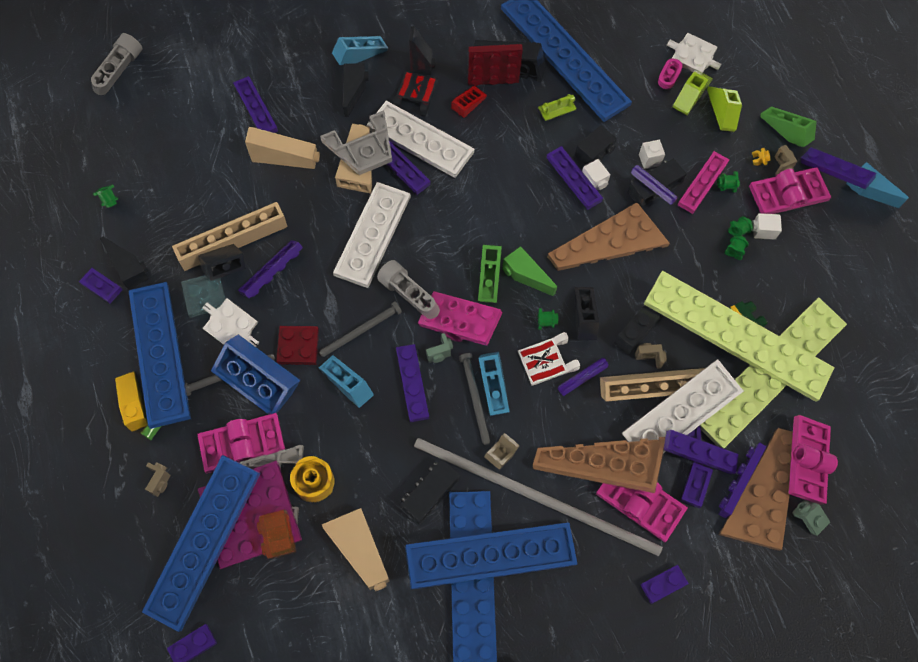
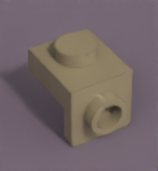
(785, 158)
(649, 351)
(502, 451)
(159, 480)

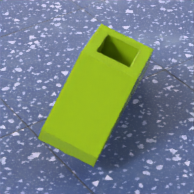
(692, 92)
(726, 107)

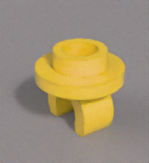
(764, 157)

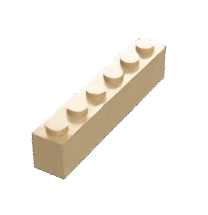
(237, 232)
(645, 384)

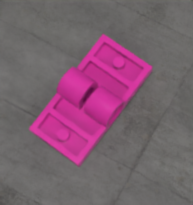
(789, 191)
(462, 319)
(241, 440)
(811, 460)
(653, 511)

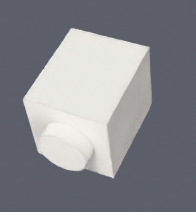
(651, 154)
(596, 174)
(767, 226)

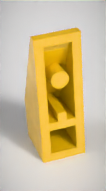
(131, 402)

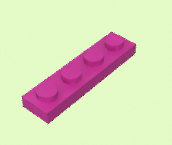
(703, 182)

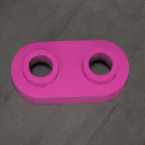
(670, 73)

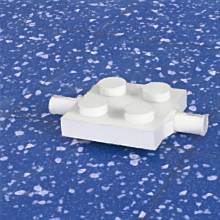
(694, 53)
(229, 321)

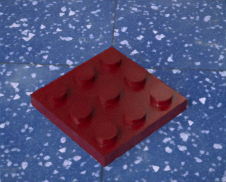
(494, 64)

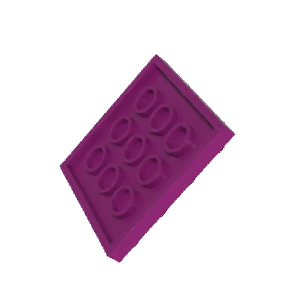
(266, 497)

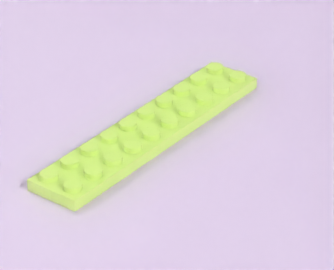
(809, 332)
(739, 336)

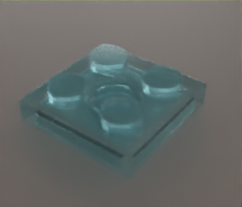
(199, 292)

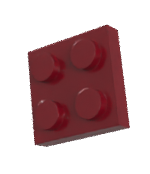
(297, 345)

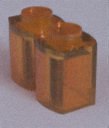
(276, 534)

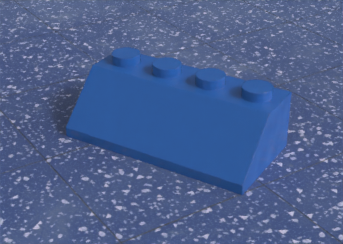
(254, 375)

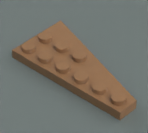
(614, 238)
(614, 463)
(764, 502)

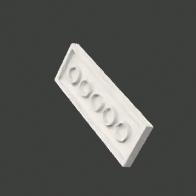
(425, 140)
(372, 235)
(688, 405)

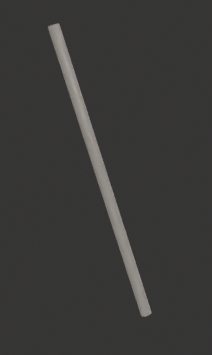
(539, 497)

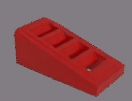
(462, 110)

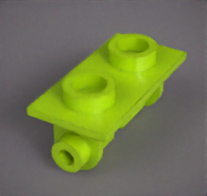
(557, 107)

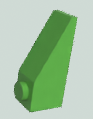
(792, 127)
(526, 271)
(489, 273)

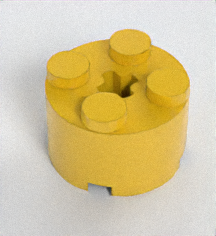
(301, 477)

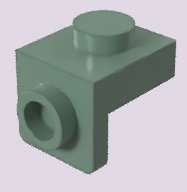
(439, 353)
(812, 516)

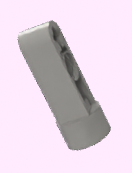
(124, 51)
(396, 279)

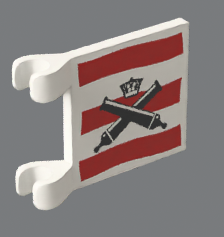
(545, 361)

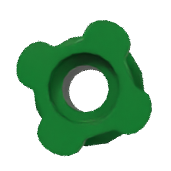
(728, 182)
(106, 196)
(741, 227)
(737, 247)
(547, 318)

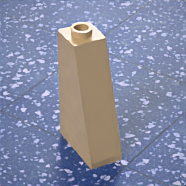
(280, 149)
(345, 175)
(357, 545)

